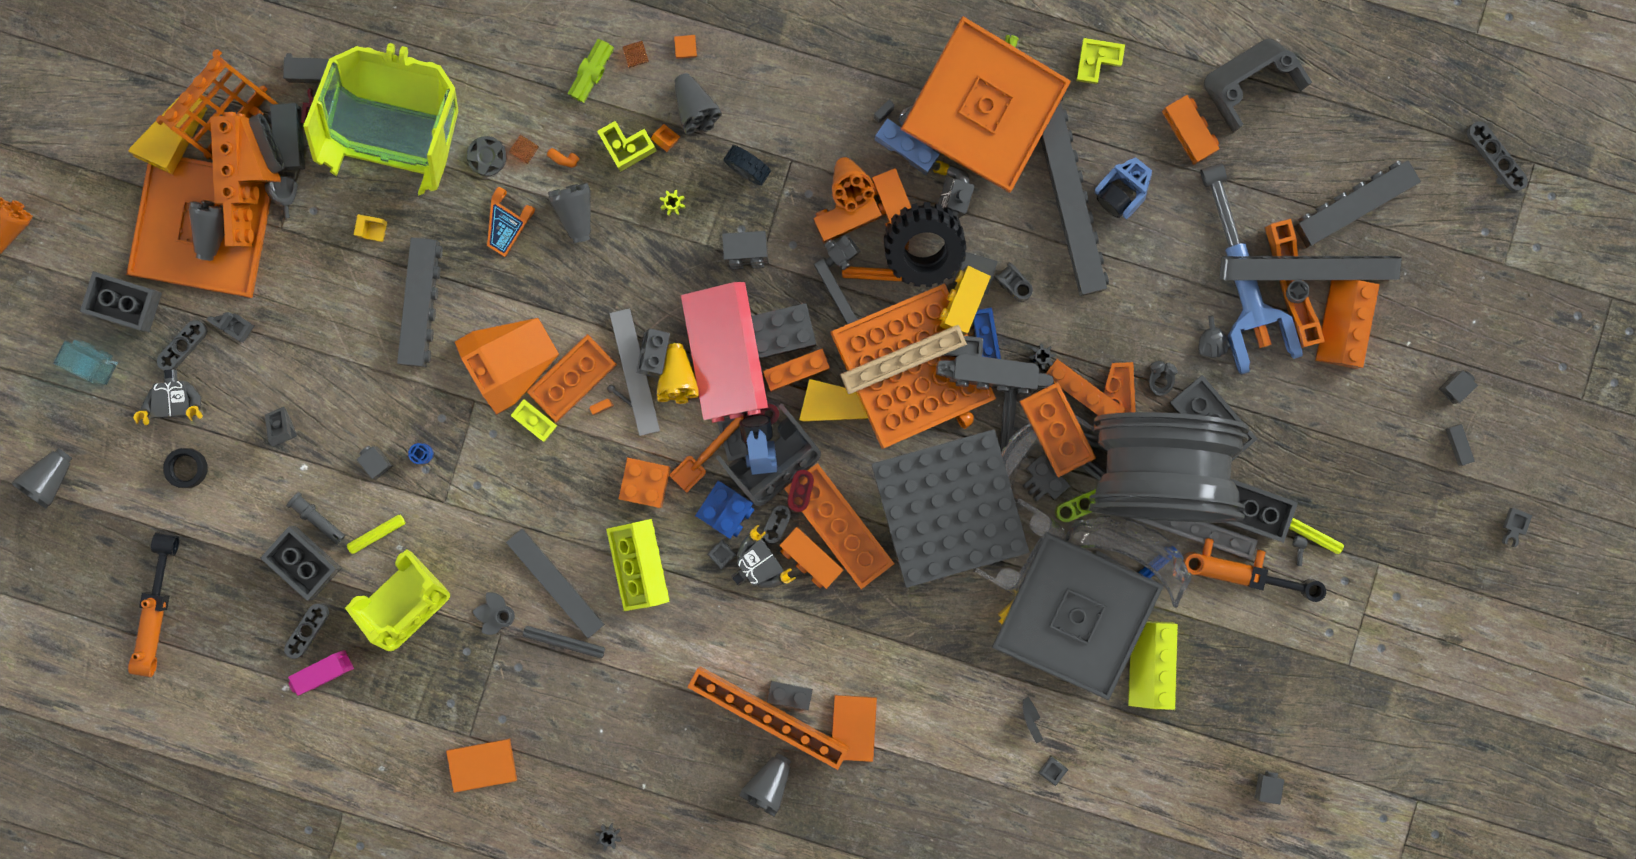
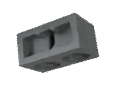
(653, 352)

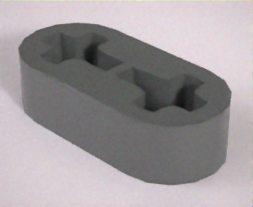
(772, 521)

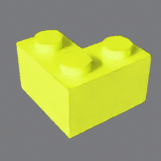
(626, 151)

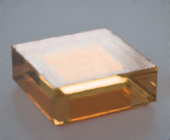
(635, 54)
(524, 149)

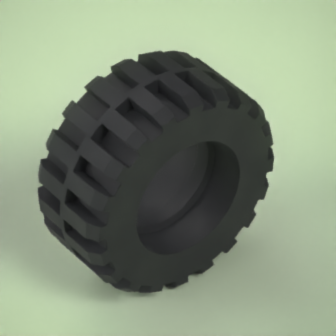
(924, 220)

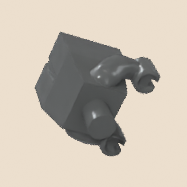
(841, 252)

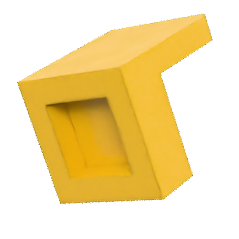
(370, 228)

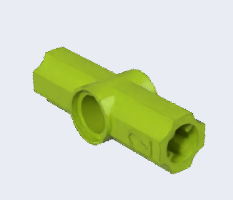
(590, 70)

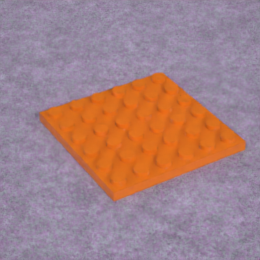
(914, 397)

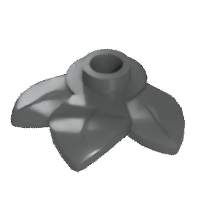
(491, 614)

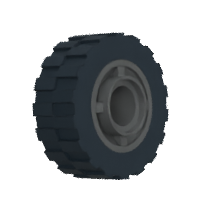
(747, 165)

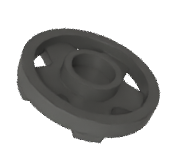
(486, 156)

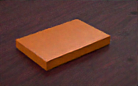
(855, 725)
(481, 765)

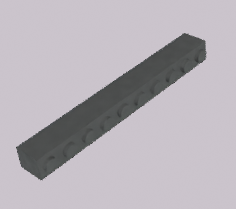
(1072, 205)

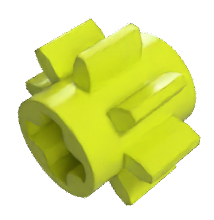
(666, 202)

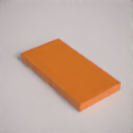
(571, 378)
(1057, 429)

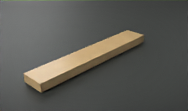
(903, 359)

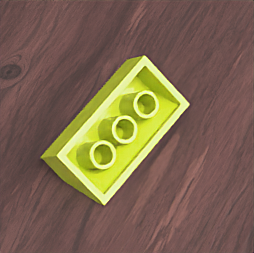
(637, 565)
(1154, 667)

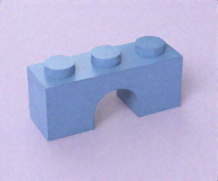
(915, 151)

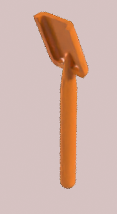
(690, 470)

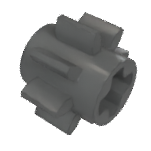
(1045, 352)
(607, 842)

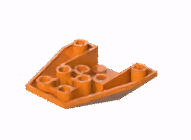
(507, 360)

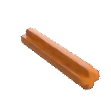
(870, 274)

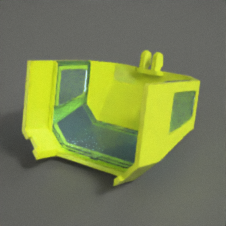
(383, 113)

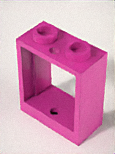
(320, 673)

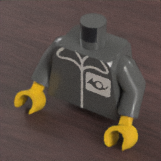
(956, 189)
(170, 400)
(759, 563)

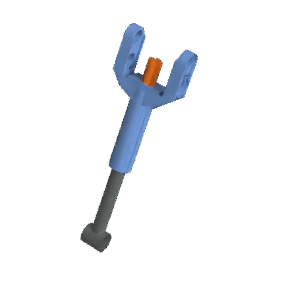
(1255, 312)

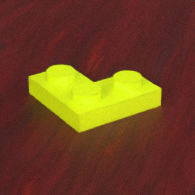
(1094, 54)

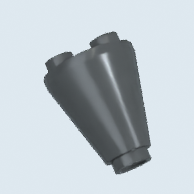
(695, 106)
(573, 210)
(206, 228)
(44, 478)
(768, 785)

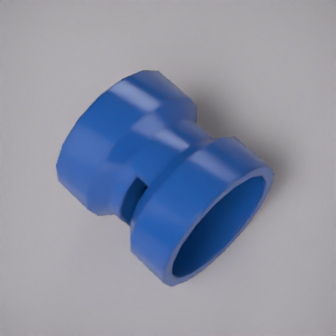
(424, 454)

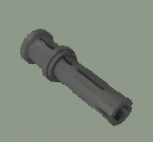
(308, 512)

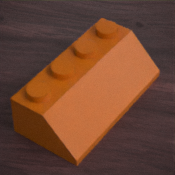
(1347, 323)

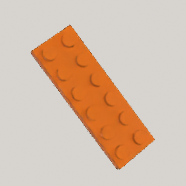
(843, 530)

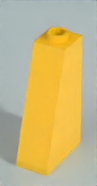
(162, 146)
(830, 403)

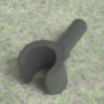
(1301, 543)

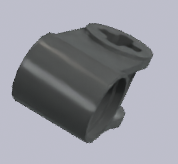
(1013, 281)

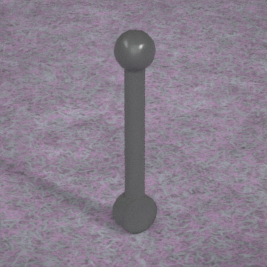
(611, 389)

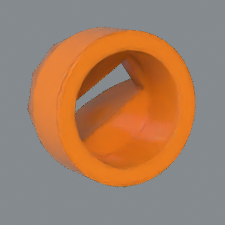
(965, 419)

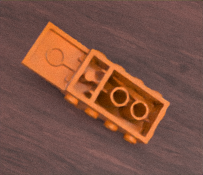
(245, 168)

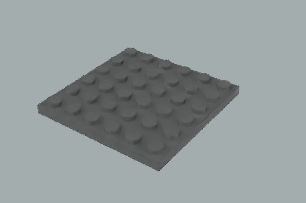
(950, 508)

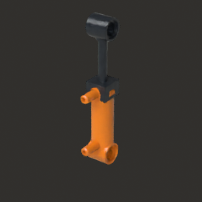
(1248, 575)
(144, 659)

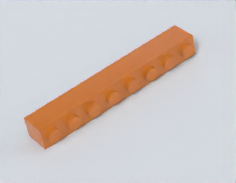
(768, 717)

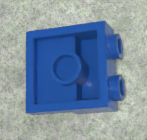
(725, 510)

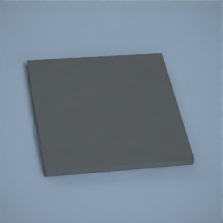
(1077, 616)

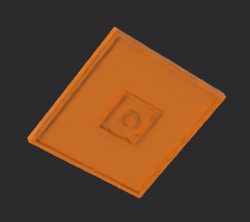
(985, 104)
(164, 239)

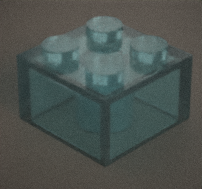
(86, 362)

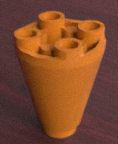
(851, 185)
(12, 221)

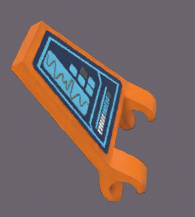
(504, 224)

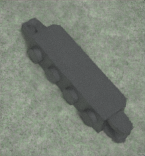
(995, 373)

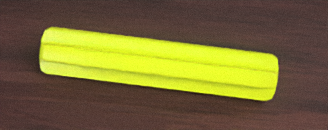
(375, 534)
(1316, 536)

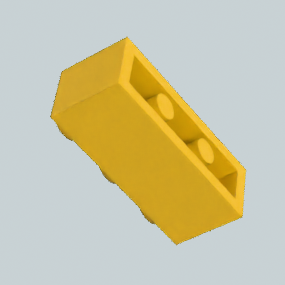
(964, 299)

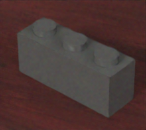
(288, 134)

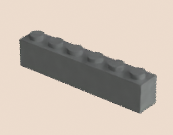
(1356, 204)
(419, 302)

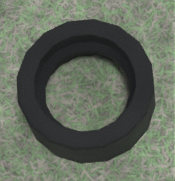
(168, 468)

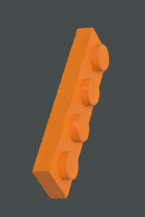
(1083, 390)

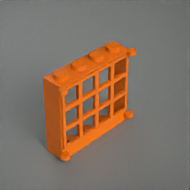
(195, 91)

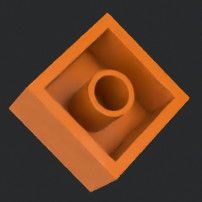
(644, 482)

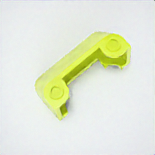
(399, 604)

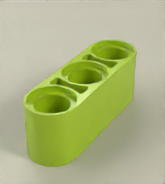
(1074, 506)

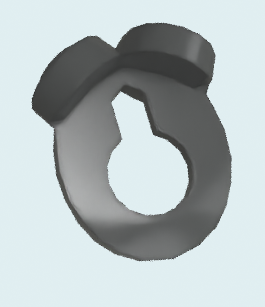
(1157, 367)

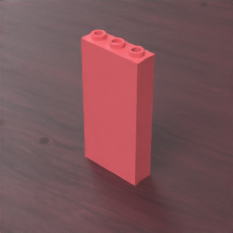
(724, 352)

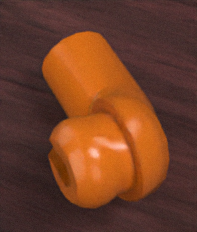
(562, 160)

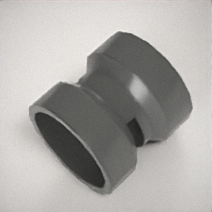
(1299, 288)

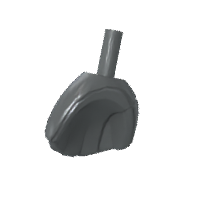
(282, 192)
(1213, 341)

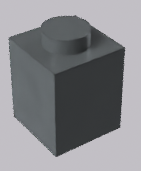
(1458, 386)
(374, 461)
(1269, 787)

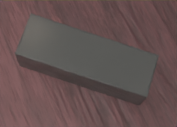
(1460, 445)

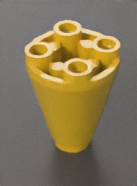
(677, 377)

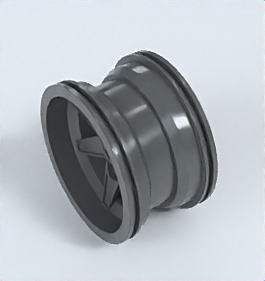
(1169, 467)

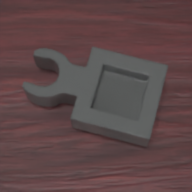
(1516, 523)

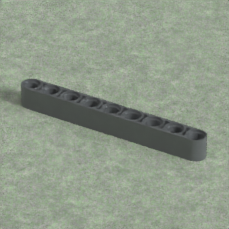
(1310, 267)

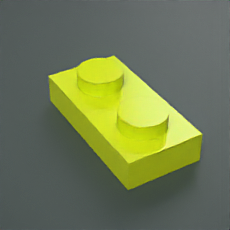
(534, 420)

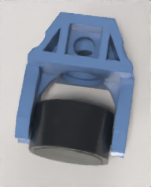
(1113, 198)
(757, 432)

